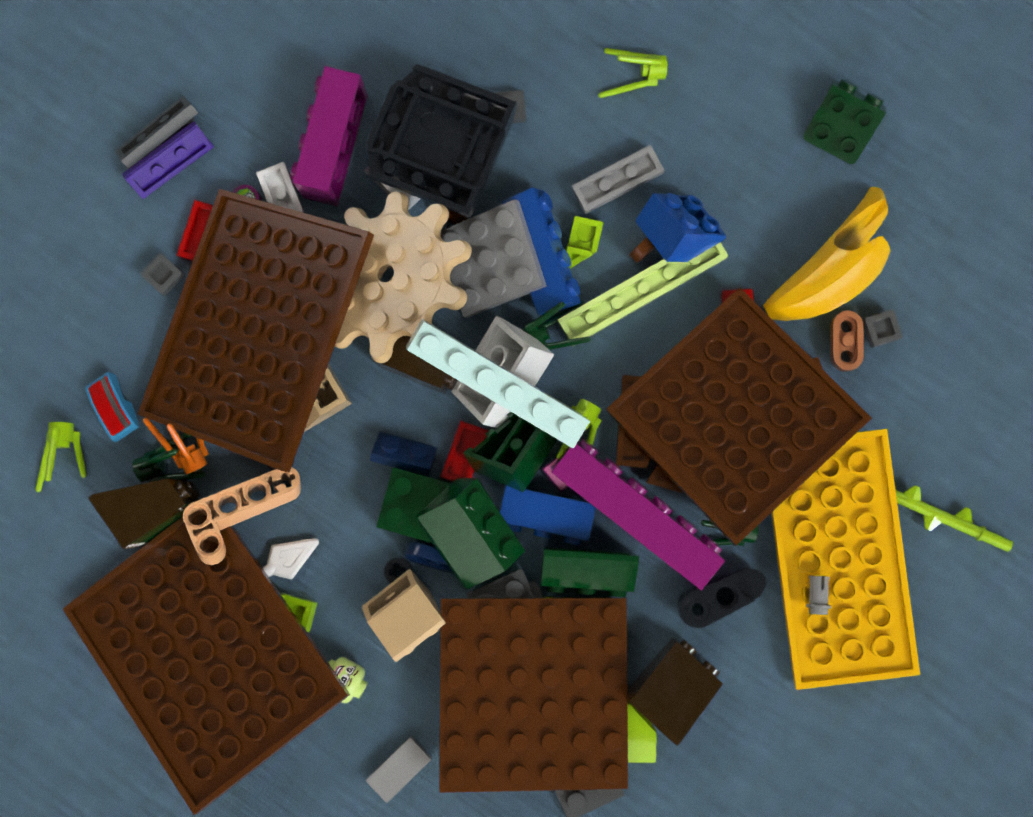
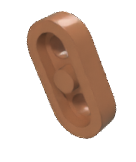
(849, 342)

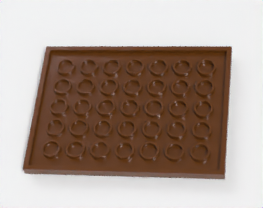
(255, 327)
(205, 659)

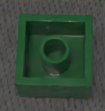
(404, 499)

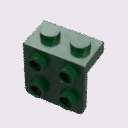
(845, 121)

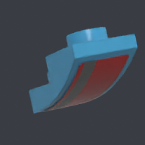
(111, 408)

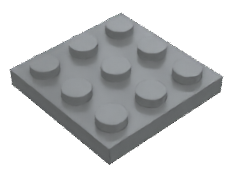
(501, 258)

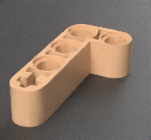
(245, 509)

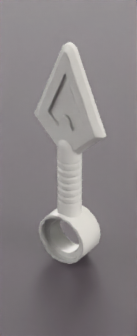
(289, 557)

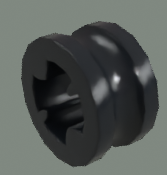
(402, 562)

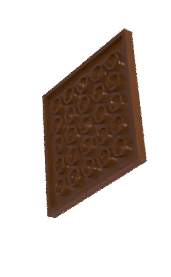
(738, 415)
(533, 694)

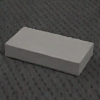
(398, 769)

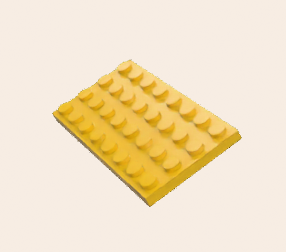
(847, 529)

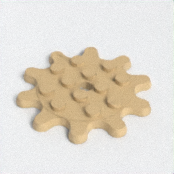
(419, 280)

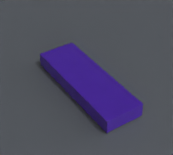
(168, 160)

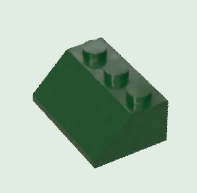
(470, 532)
(589, 571)

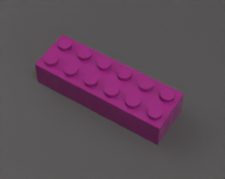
(638, 514)

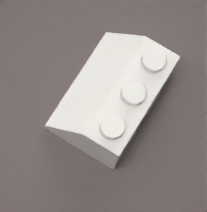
(513, 351)

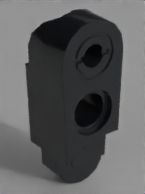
(744, 588)

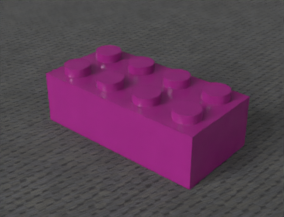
(329, 136)

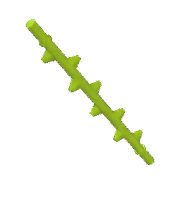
(960, 521)

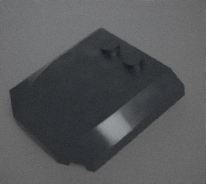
(439, 138)

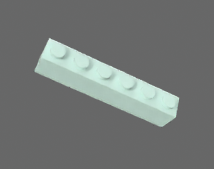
(497, 383)

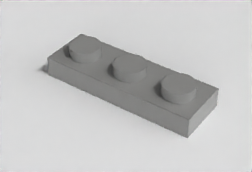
(617, 179)

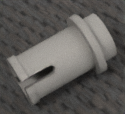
(818, 595)

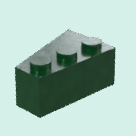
(511, 452)

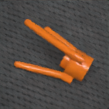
(188, 457)

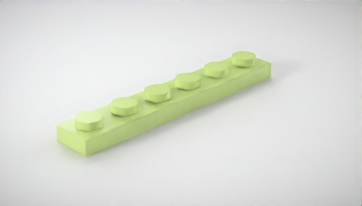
(636, 293)

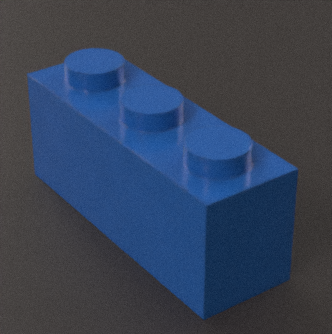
(547, 515)

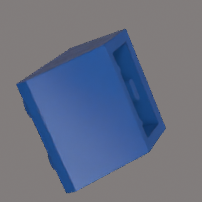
(679, 226)

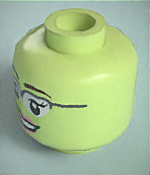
(351, 676)

